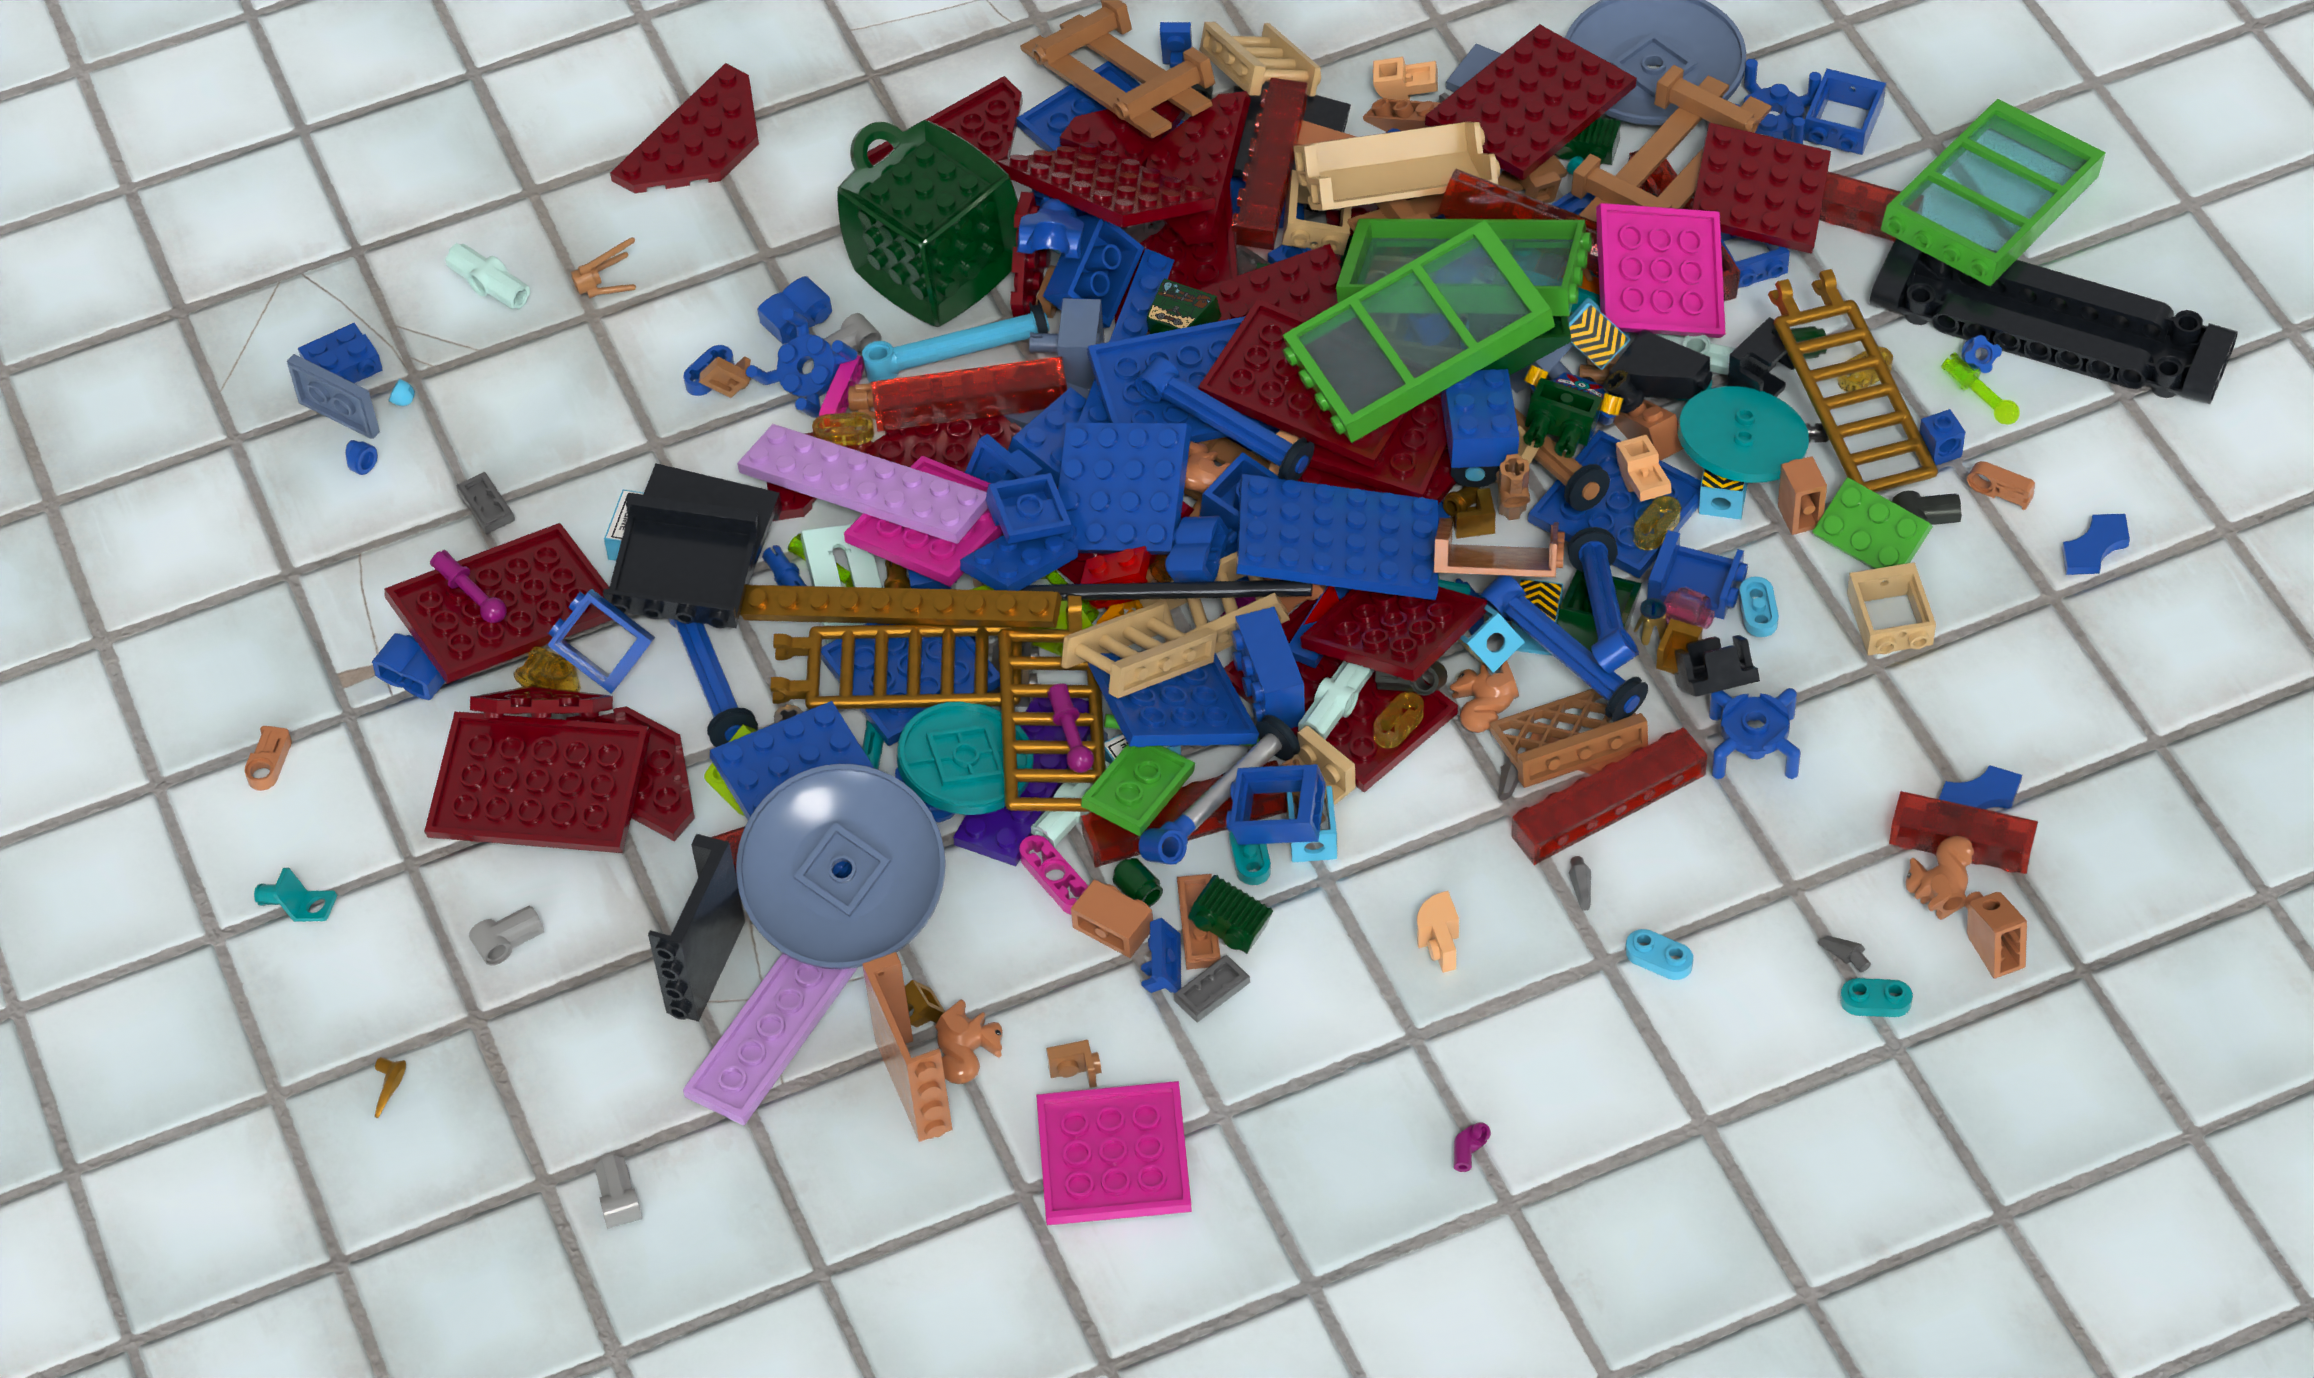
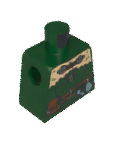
(1181, 307)

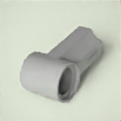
(855, 332)
(497, 939)
(618, 1198)

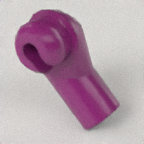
(1467, 1143)

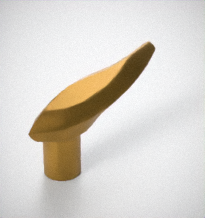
(394, 1074)

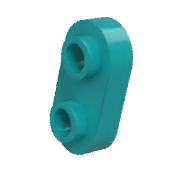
(1249, 858)
(1876, 997)

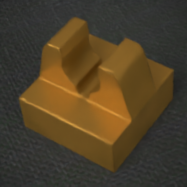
(924, 1002)

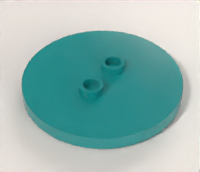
(1742, 433)
(956, 757)

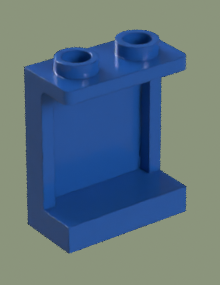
(1699, 571)

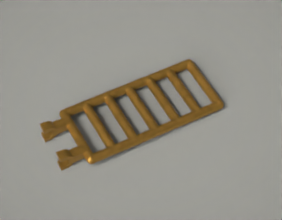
(1833, 307)
(810, 646)
(1010, 718)

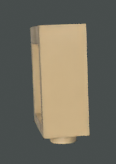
(1302, 232)
(1898, 581)

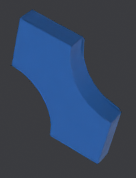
(2104, 536)
(1992, 789)

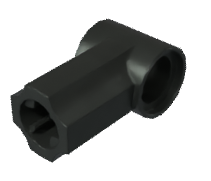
(1933, 509)
(1389, 682)

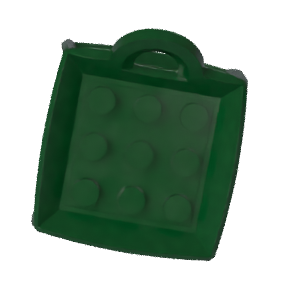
(927, 220)

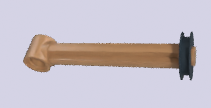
(1583, 484)

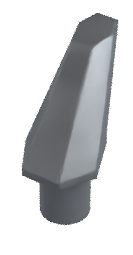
(1508, 779)
(1581, 880)
(1846, 951)

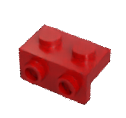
(1118, 567)

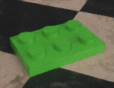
(1871, 527)
(1138, 786)

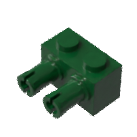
(1562, 413)

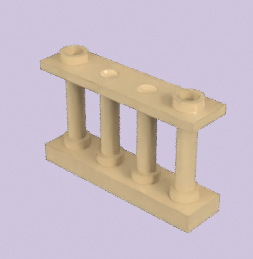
(1257, 59)
(1226, 623)
(1145, 668)

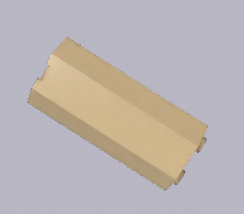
(1391, 165)

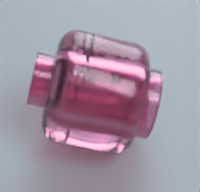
(1689, 607)

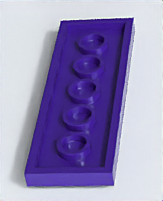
(1002, 831)

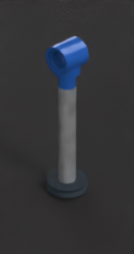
(1275, 740)

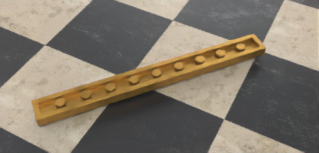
(901, 606)

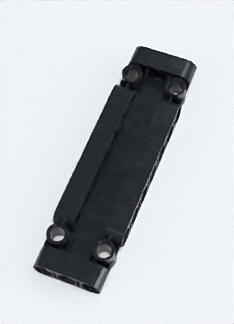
(2061, 322)

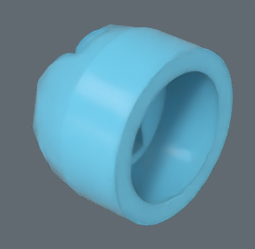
(402, 393)

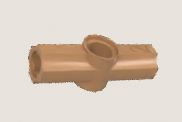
(1513, 486)

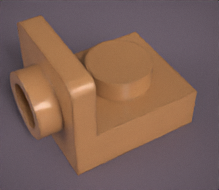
(725, 376)
(1072, 1059)

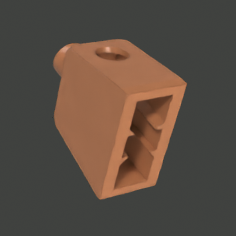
(1996, 932)

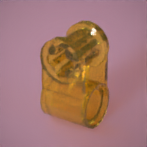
(547, 671)

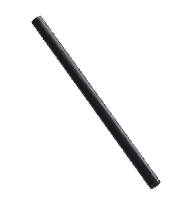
(1178, 590)

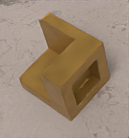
(1478, 519)
(1674, 638)

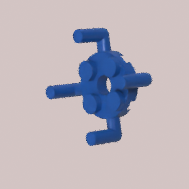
(1791, 121)
(791, 361)
(1754, 742)

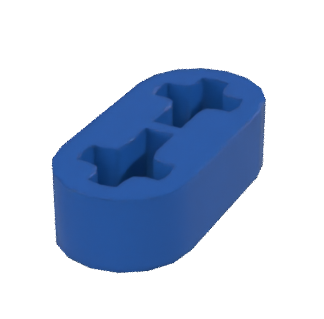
(693, 371)

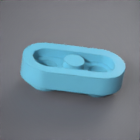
(1759, 609)
(1657, 955)

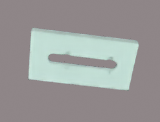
(822, 567)

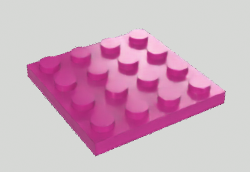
(1661, 269)
(920, 551)
(1113, 1153)

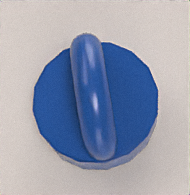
(360, 457)

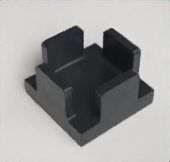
(1756, 358)
(1711, 669)

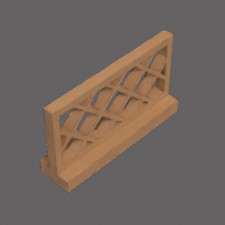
(1574, 749)

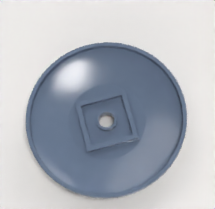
(1662, 34)
(833, 818)

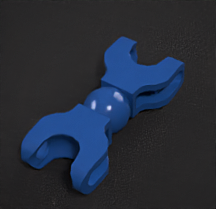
(1052, 227)

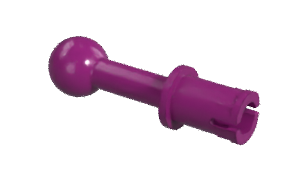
(491, 609)
(1065, 714)

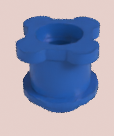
(1988, 353)

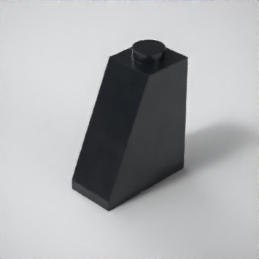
(1664, 367)

